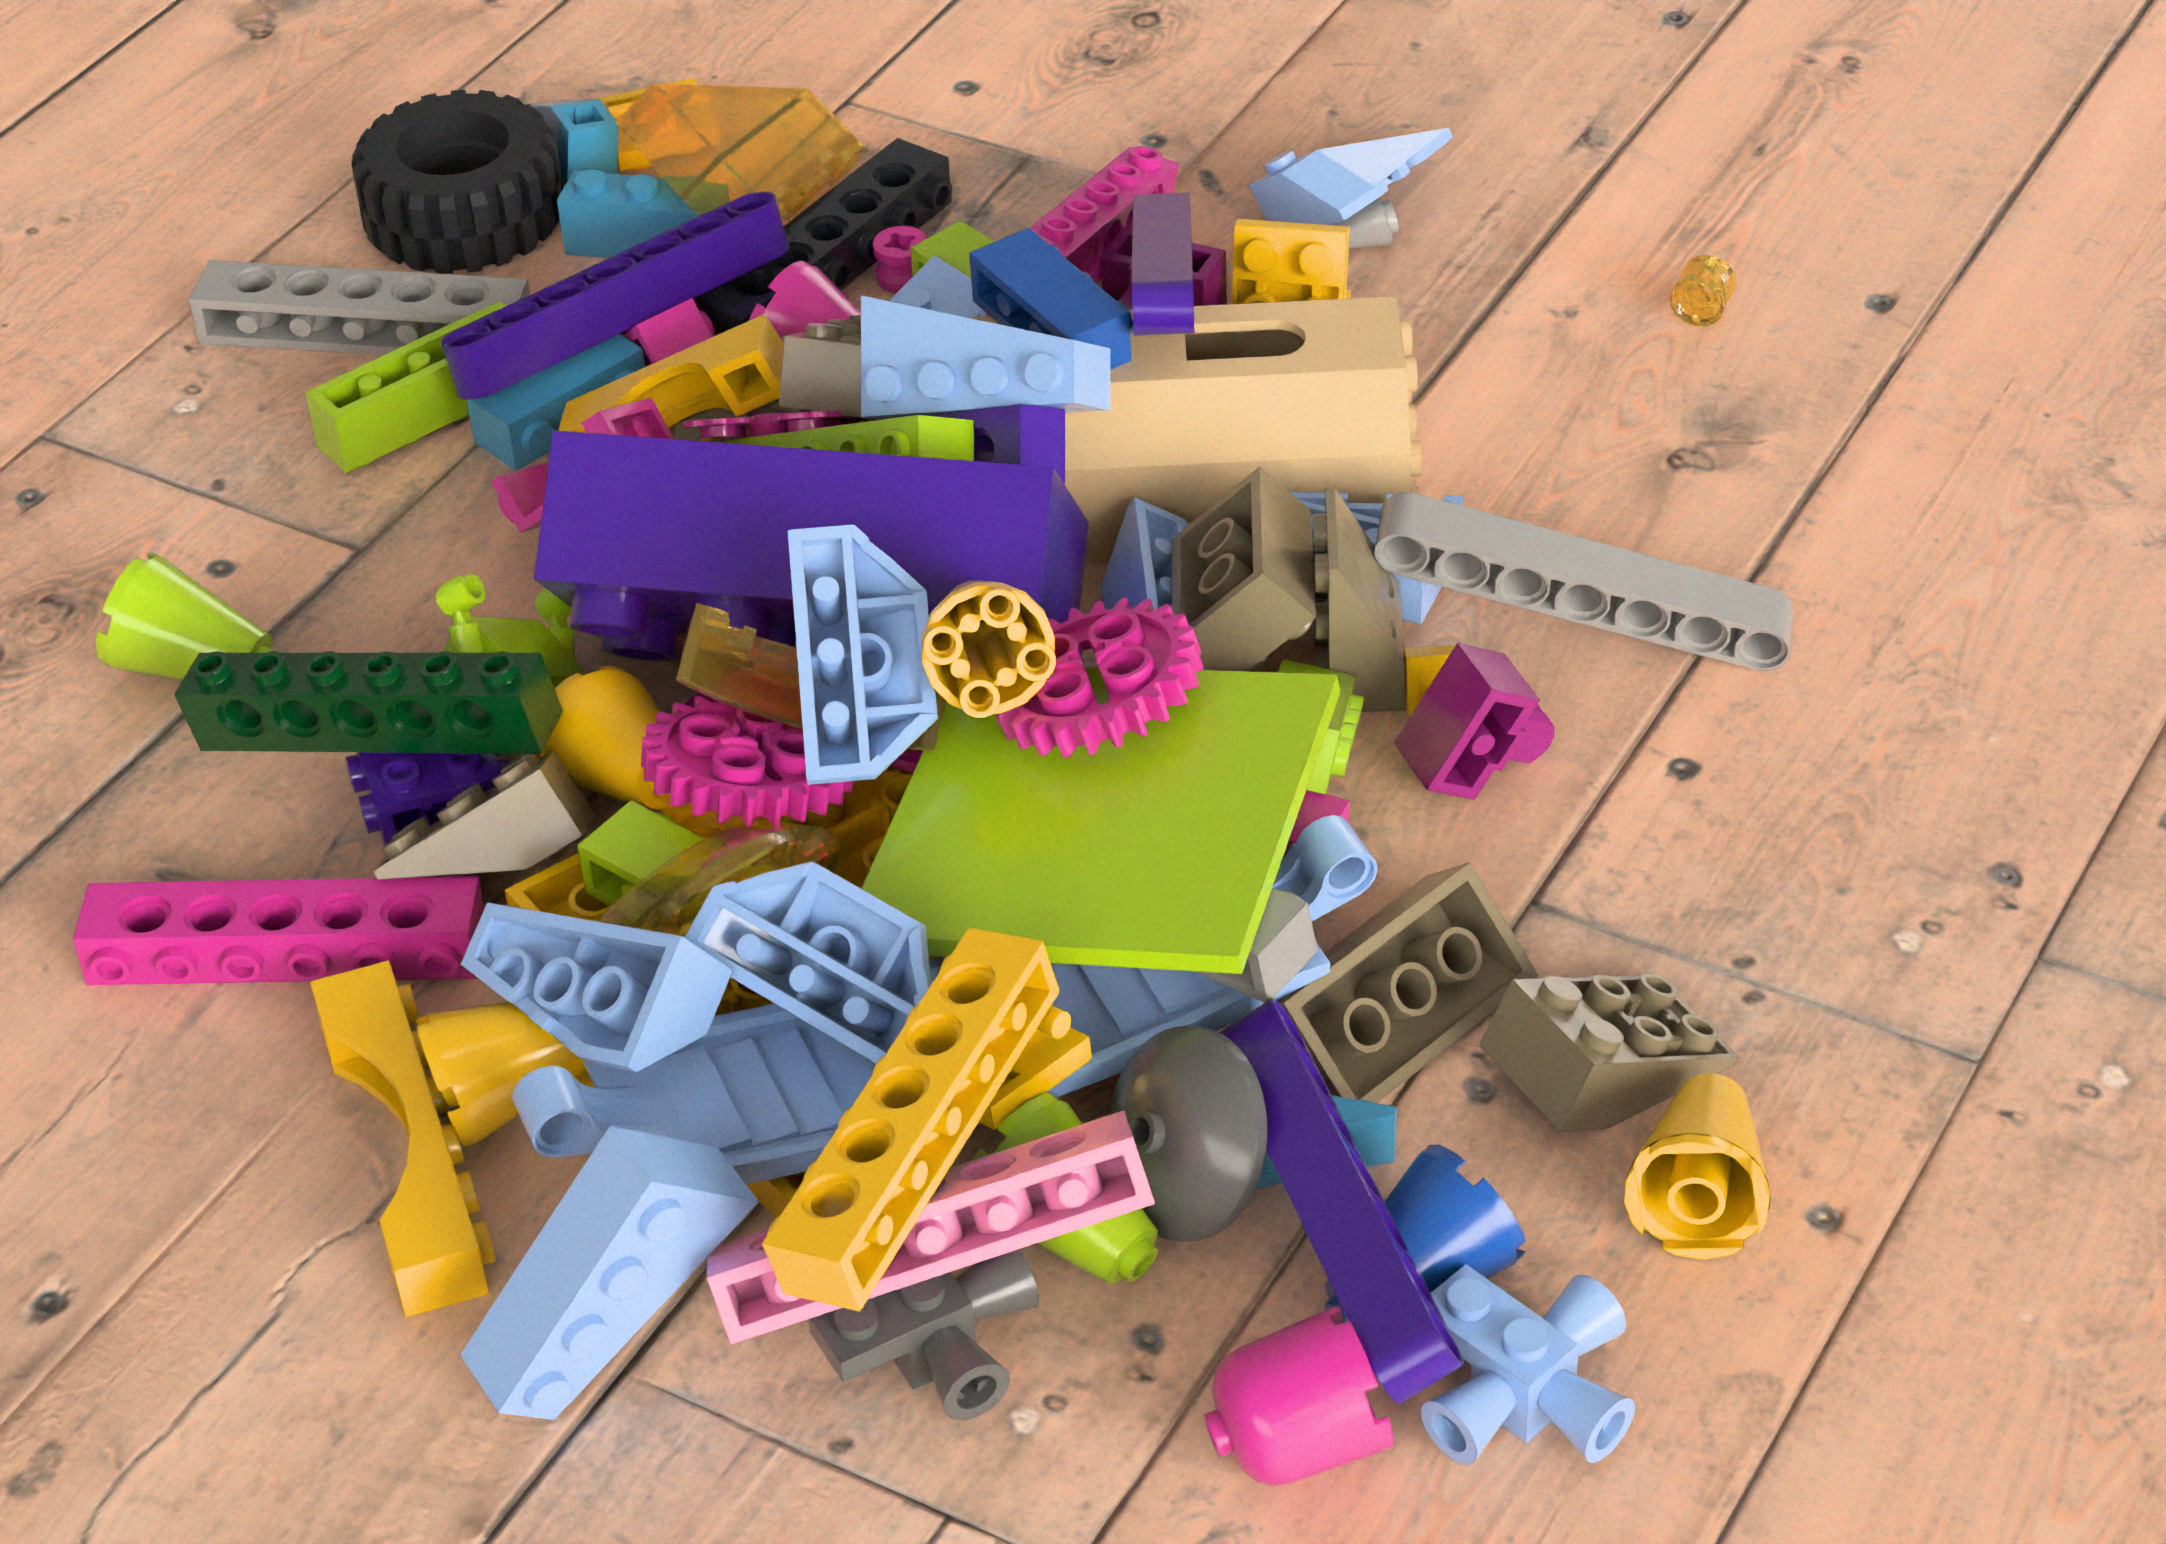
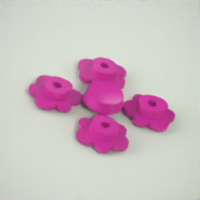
(765, 424)

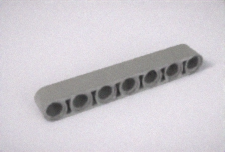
(1584, 581)

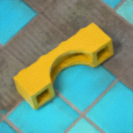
(727, 371)

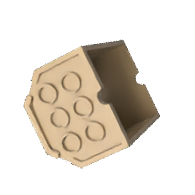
(1279, 386)

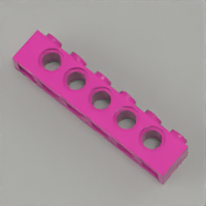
(1103, 205)
(275, 929)

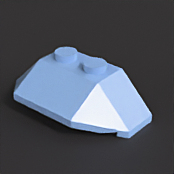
(1142, 557)
(856, 654)
(820, 952)

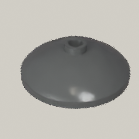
(1195, 1129)

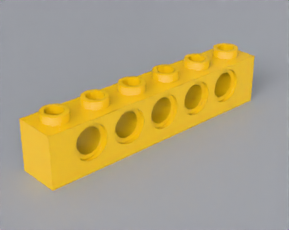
(911, 1119)

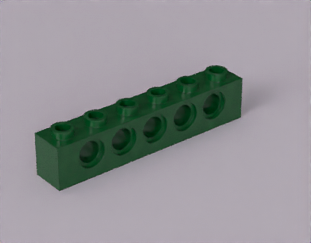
(370, 702)

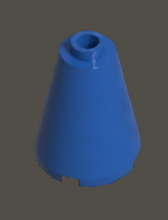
(1450, 1221)

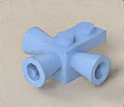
(1526, 1368)

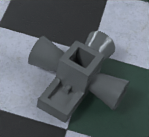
(932, 1332)

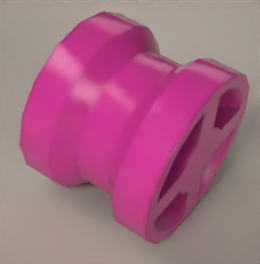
(894, 253)

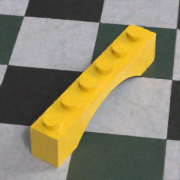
(427, 1224)

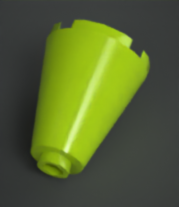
(169, 619)
(1108, 1249)

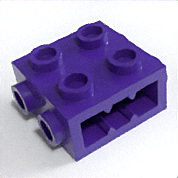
(415, 784)

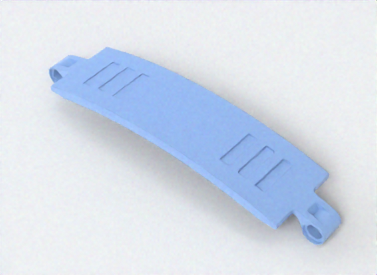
(777, 1086)

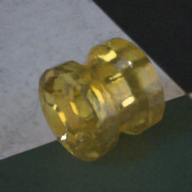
(1689, 296)

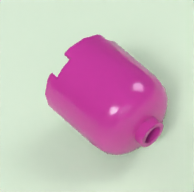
(1297, 1402)

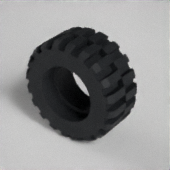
(458, 181)

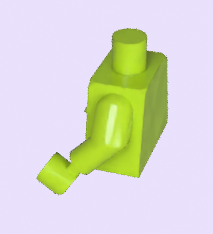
(510, 635)

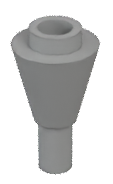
(1372, 225)

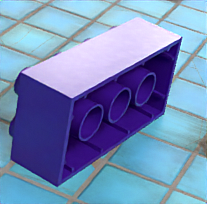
(663, 524)

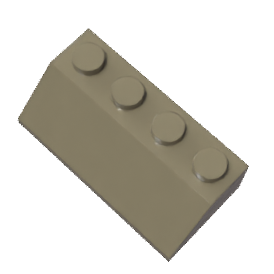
(1408, 984)

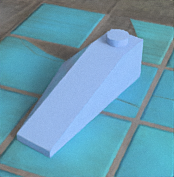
(1339, 180)
(599, 986)

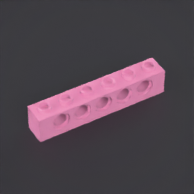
(972, 1217)

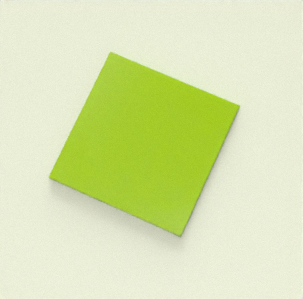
(1119, 852)

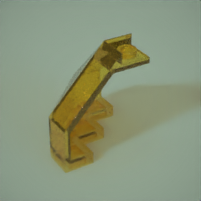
(741, 142)

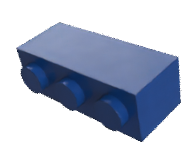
(1038, 290)

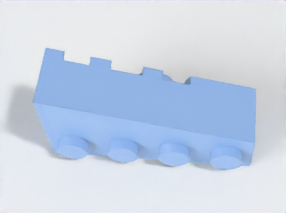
(953, 363)
(603, 1266)

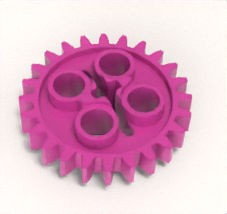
(1145, 665)
(732, 764)

